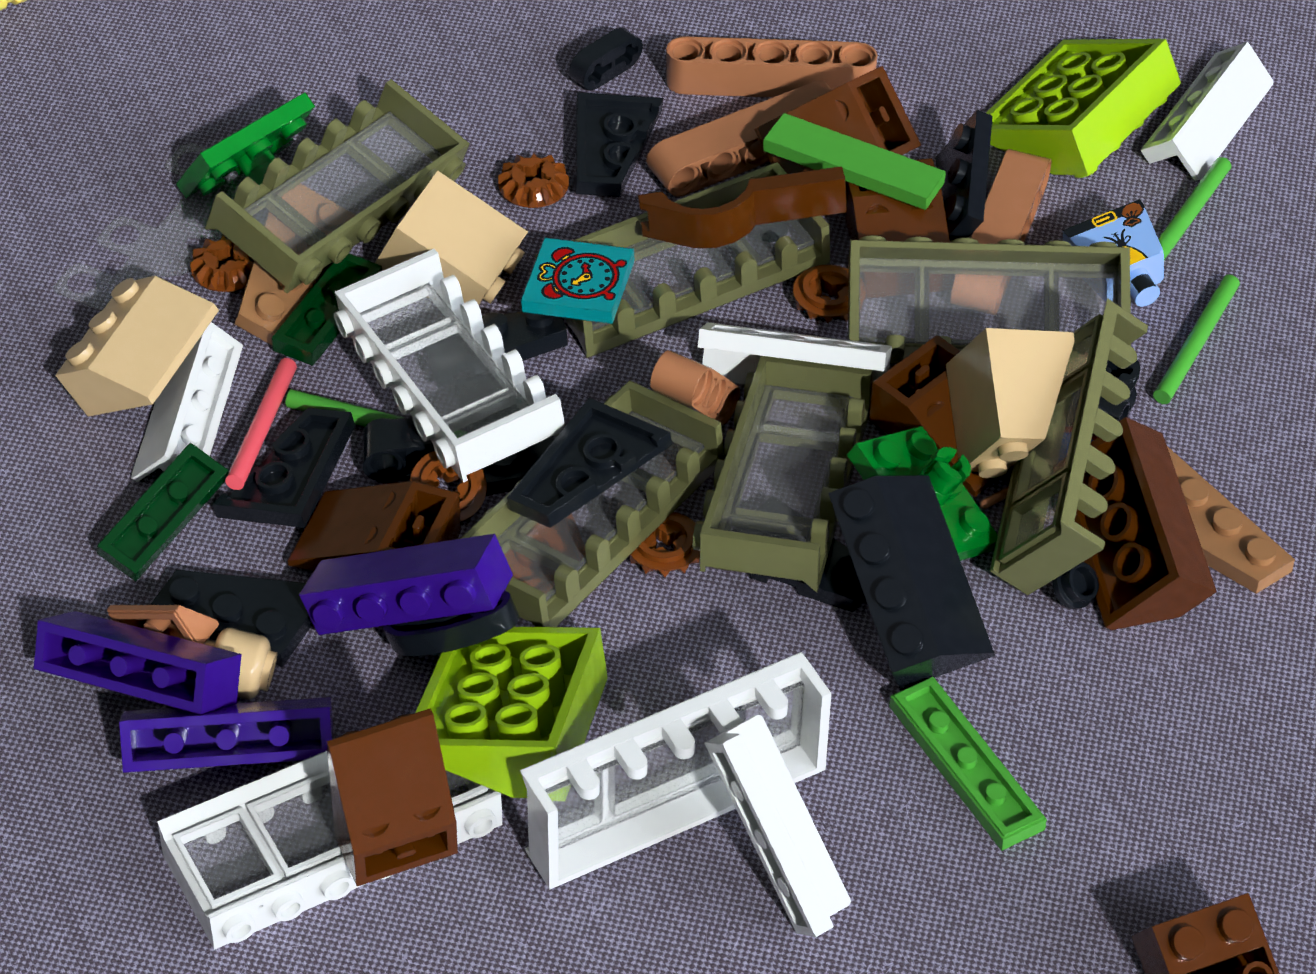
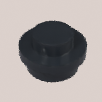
(1076, 586)

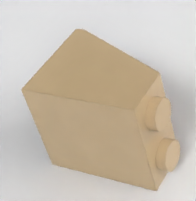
(466, 233)
(1005, 394)

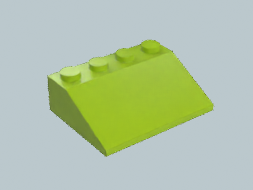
(1084, 101)
(515, 701)

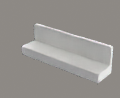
(1211, 110)
(737, 350)
(190, 403)
(779, 825)

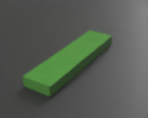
(861, 162)
(967, 763)

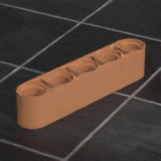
(761, 65)
(723, 145)
(1014, 197)

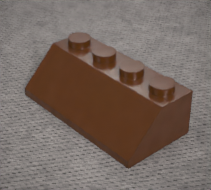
(1151, 549)

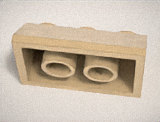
(134, 345)

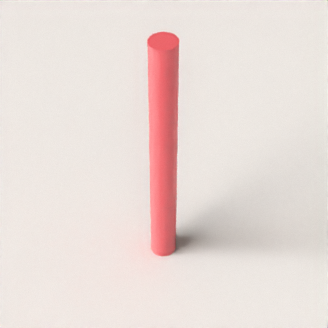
(261, 424)

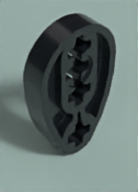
(452, 632)

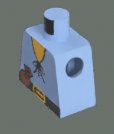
(1127, 228)

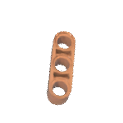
(695, 386)

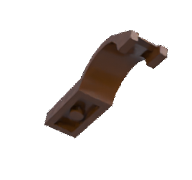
(762, 202)

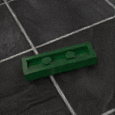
(312, 323)
(162, 512)

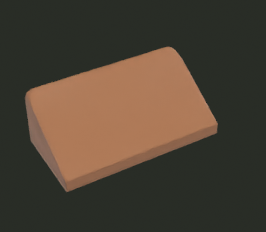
(166, 619)

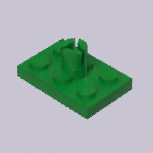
(248, 149)
(916, 454)

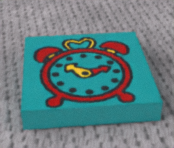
(578, 280)

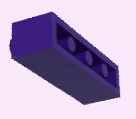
(407, 584)
(137, 662)
(225, 736)

